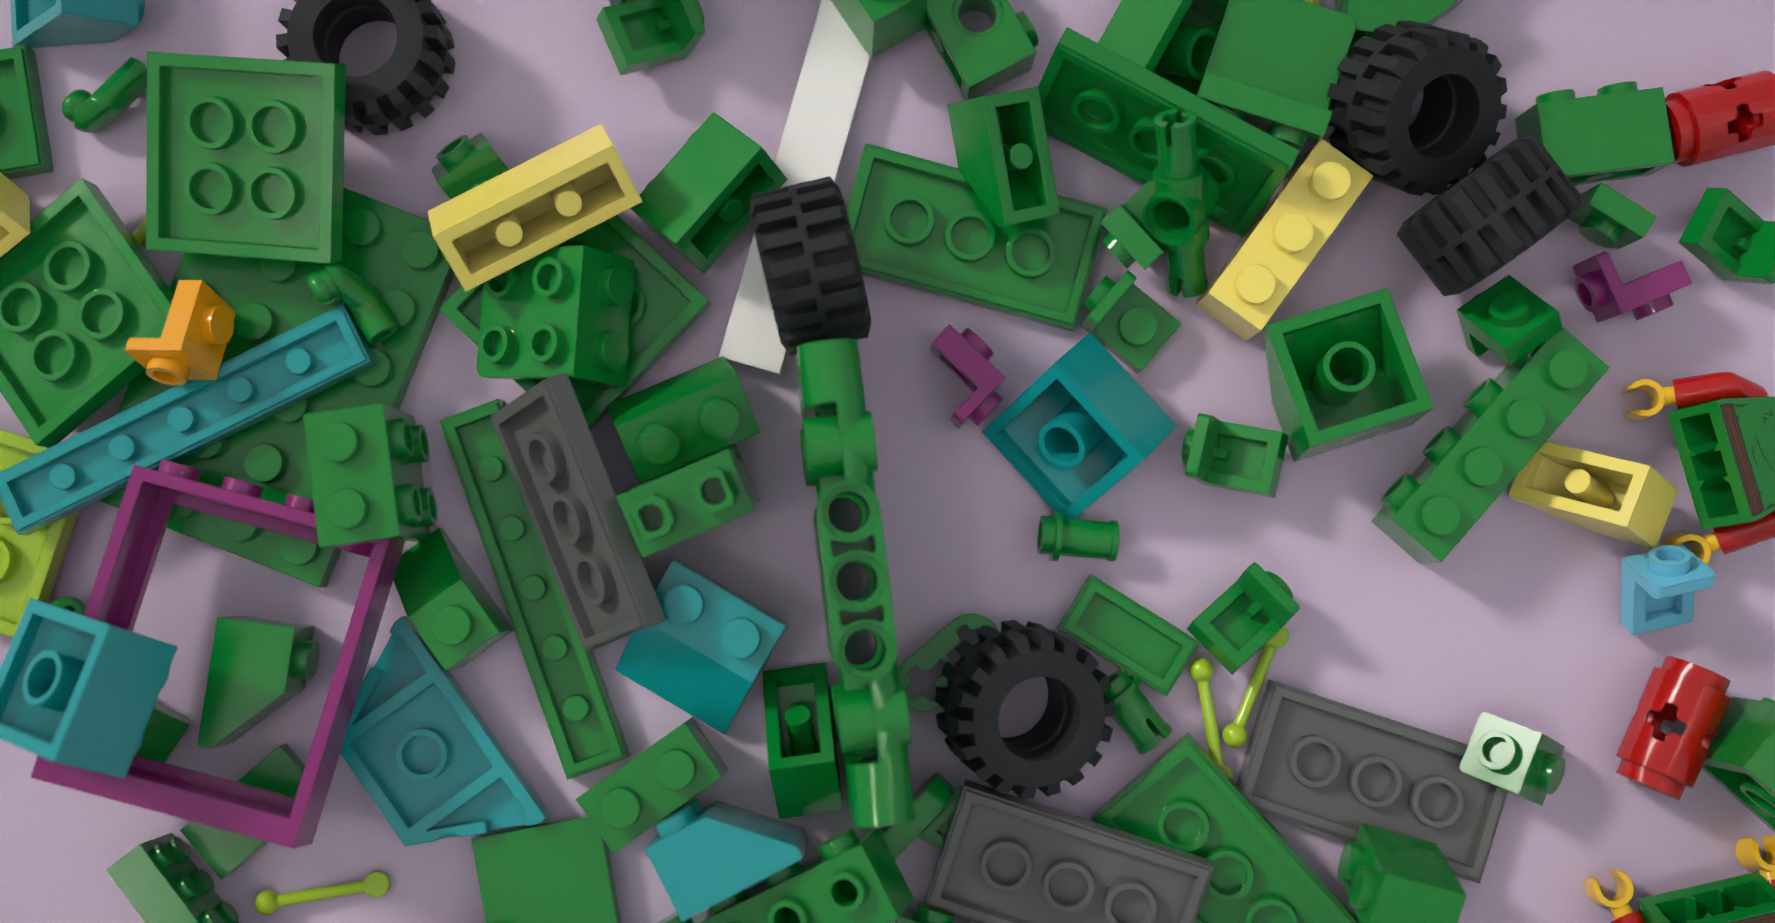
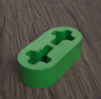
(934, 651)

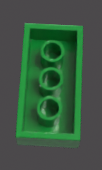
(168, 885)

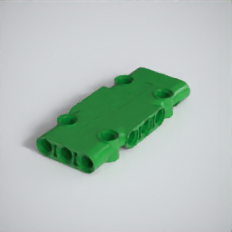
(868, 700)

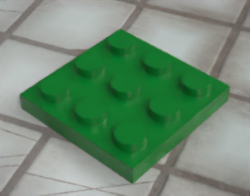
(245, 157)
(68, 311)
(659, 315)

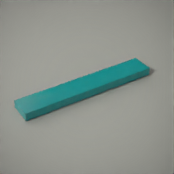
(184, 420)

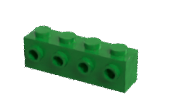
(1487, 447)
(845, 884)

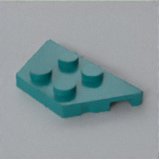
(430, 751)

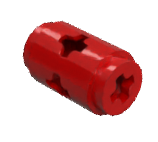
(1722, 118)
(1673, 694)

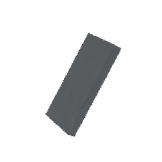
(576, 514)
(1353, 767)
(1042, 865)

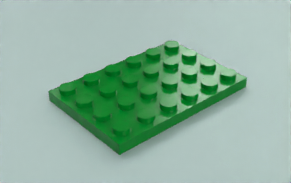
(270, 297)

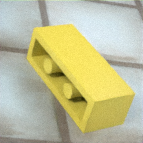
(533, 207)
(1284, 240)

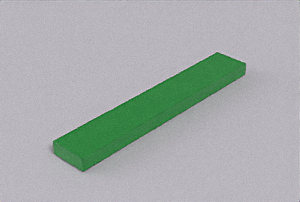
(559, 667)

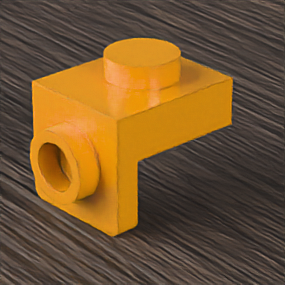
(191, 339)

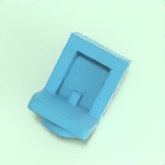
(1661, 588)

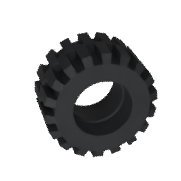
(403, 83)
(1455, 114)
(1490, 216)
(810, 263)
(1062, 737)

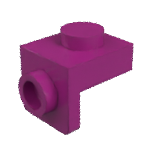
(1605, 295)
(968, 359)

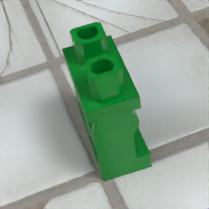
(688, 500)

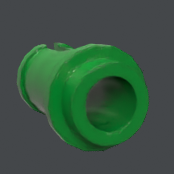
(1077, 537)
(1135, 712)

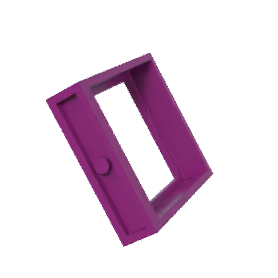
(117, 601)

